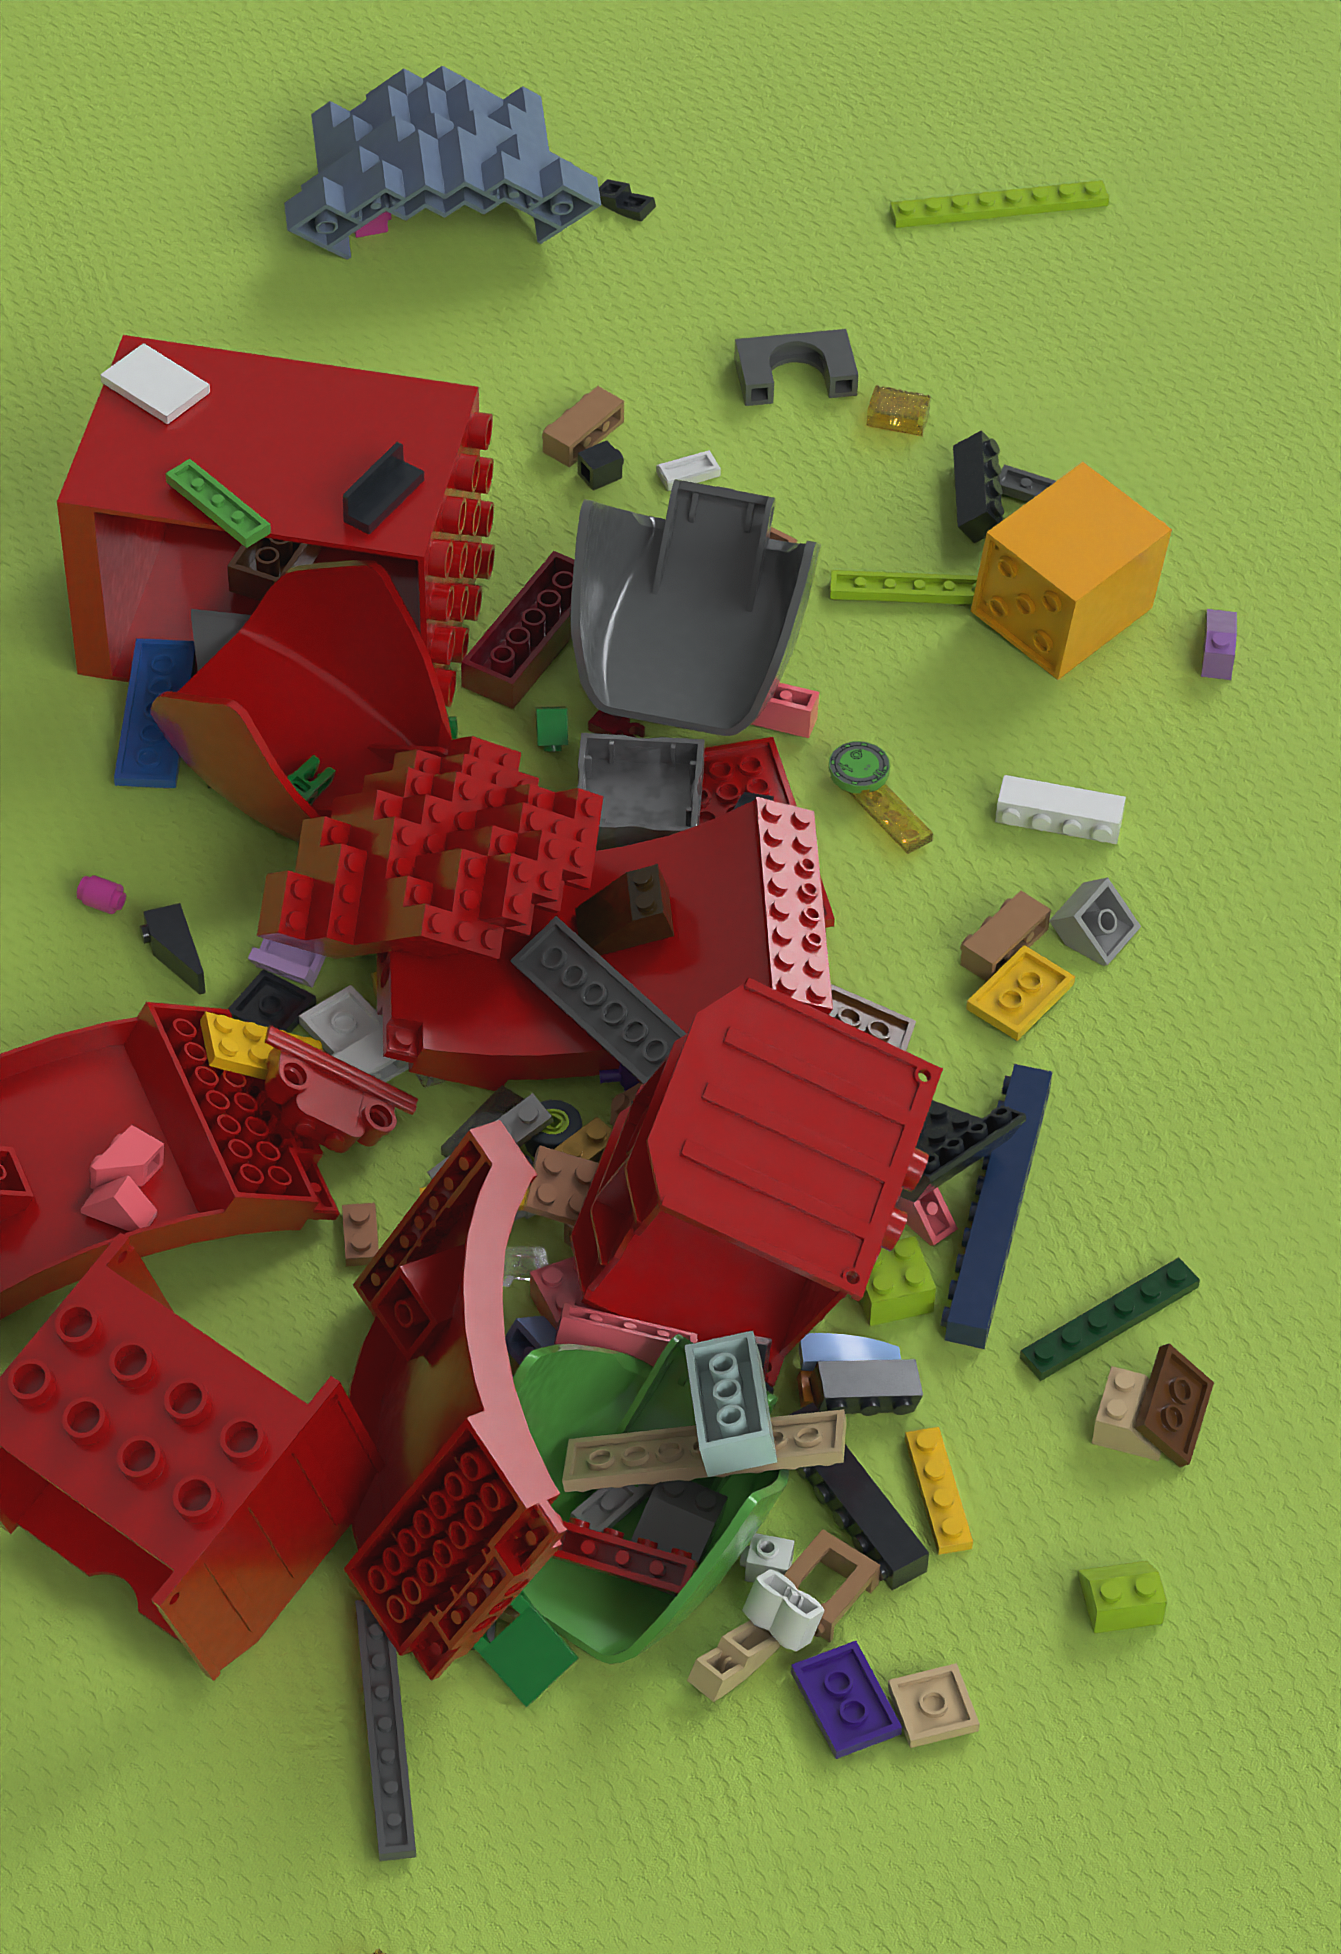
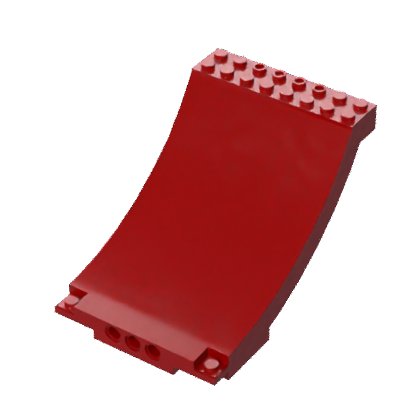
(740, 909)
(225, 1149)
(463, 1489)

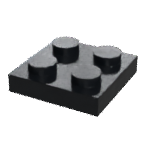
(272, 1002)

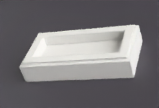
(690, 468)

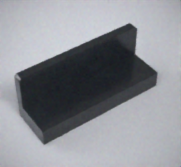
(380, 490)

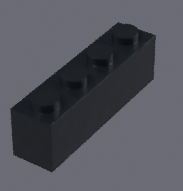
(977, 485)

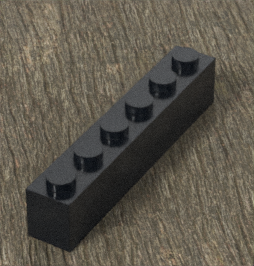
(867, 1516)

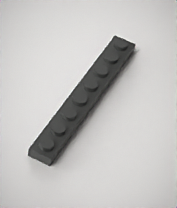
(385, 1739)

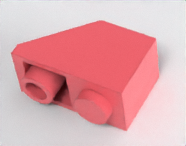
(129, 1154)

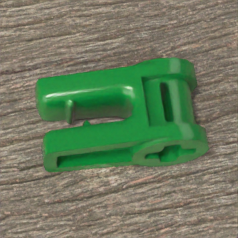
(311, 790)

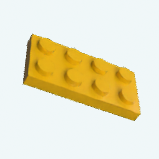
(239, 1045)

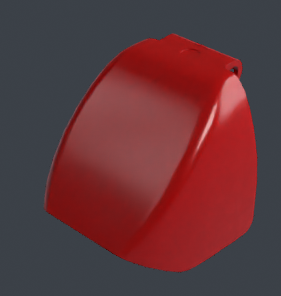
(314, 671)

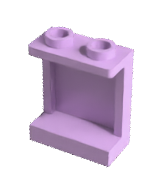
(287, 961)

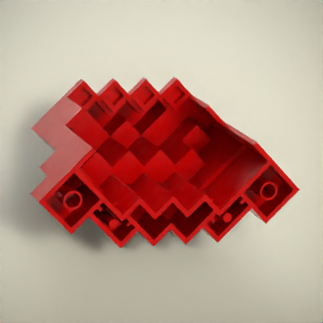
(434, 858)

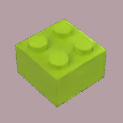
(899, 1285)

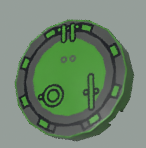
(859, 767)

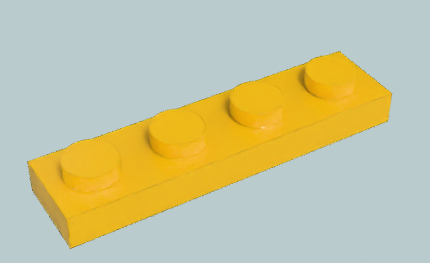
(938, 1490)

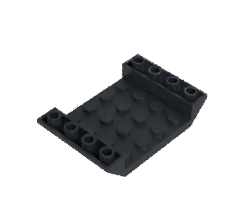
(959, 1140)

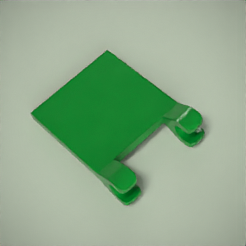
(527, 1652)

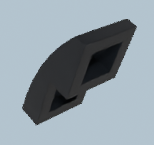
(620, 199)

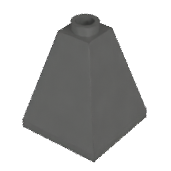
(213, 631)

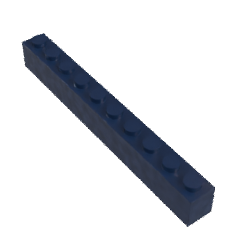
(996, 1213)

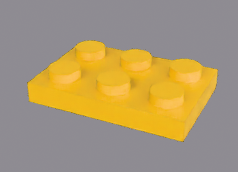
(1020, 992)

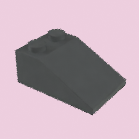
(681, 1517)

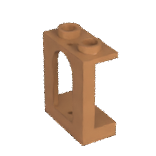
(858, 1569)

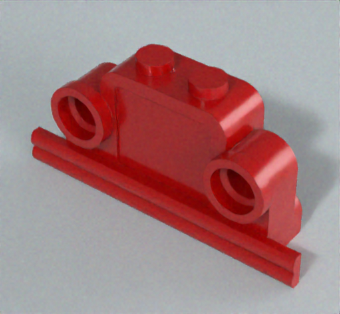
(329, 1097)

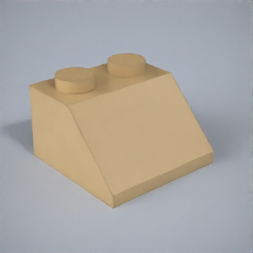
(1119, 1414)

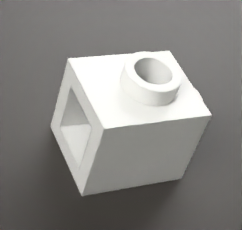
(766, 1554)

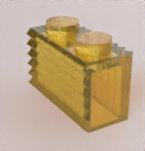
(898, 410)

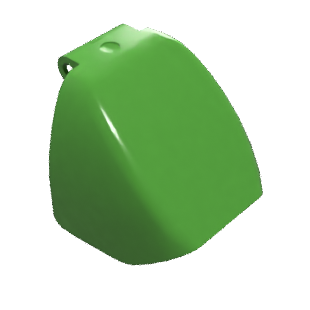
(600, 1392)

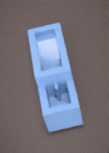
(842, 1347)

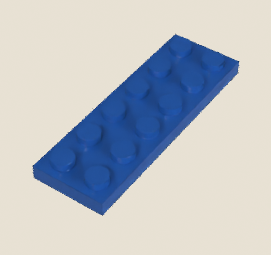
(143, 751)

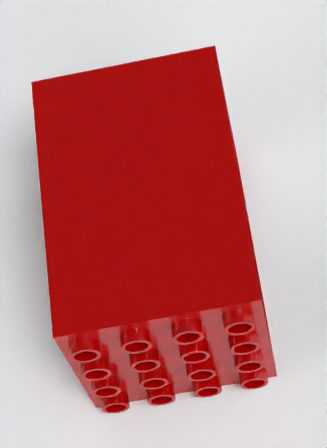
(289, 448)

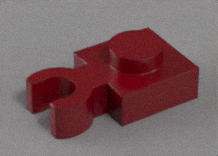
(616, 725)

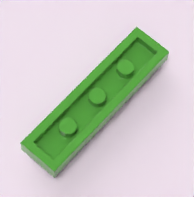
(218, 503)

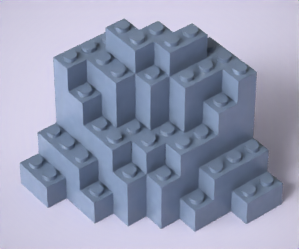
(437, 149)

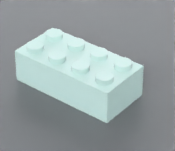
(730, 1404)

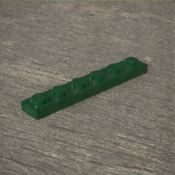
(1109, 1319)

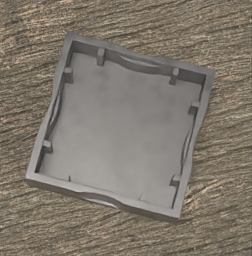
(646, 785)

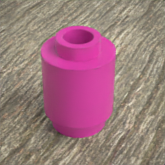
(101, 894)

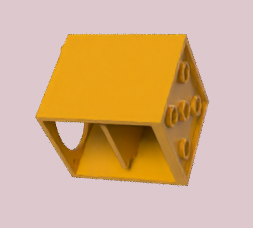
(1070, 570)

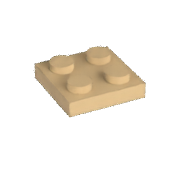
(933, 1705)

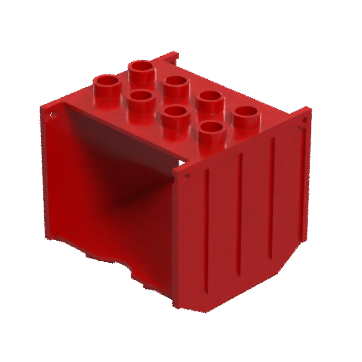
(754, 1174)
(174, 1462)

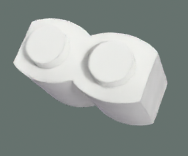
(783, 1610)

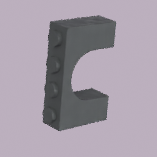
(824, 350)

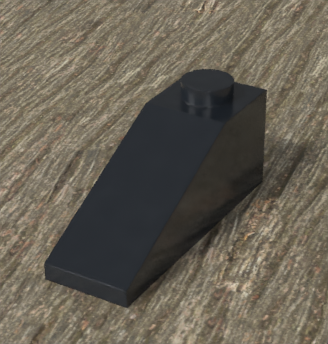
(173, 944)

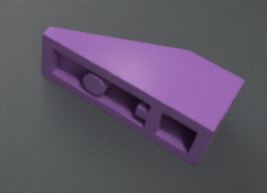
(1219, 644)

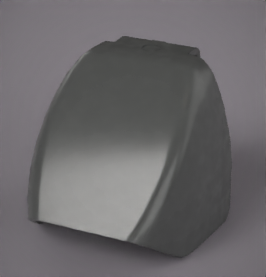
(689, 610)

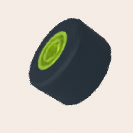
(565, 1124)

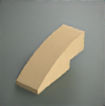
(733, 1660)

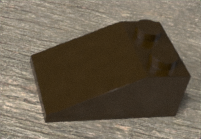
(627, 912)

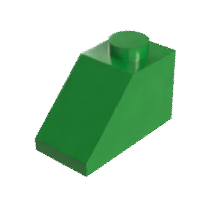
(552, 727)

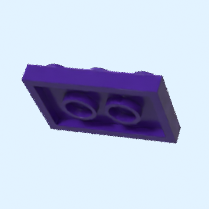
(846, 1699)

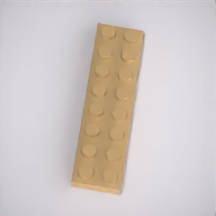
(675, 1452)

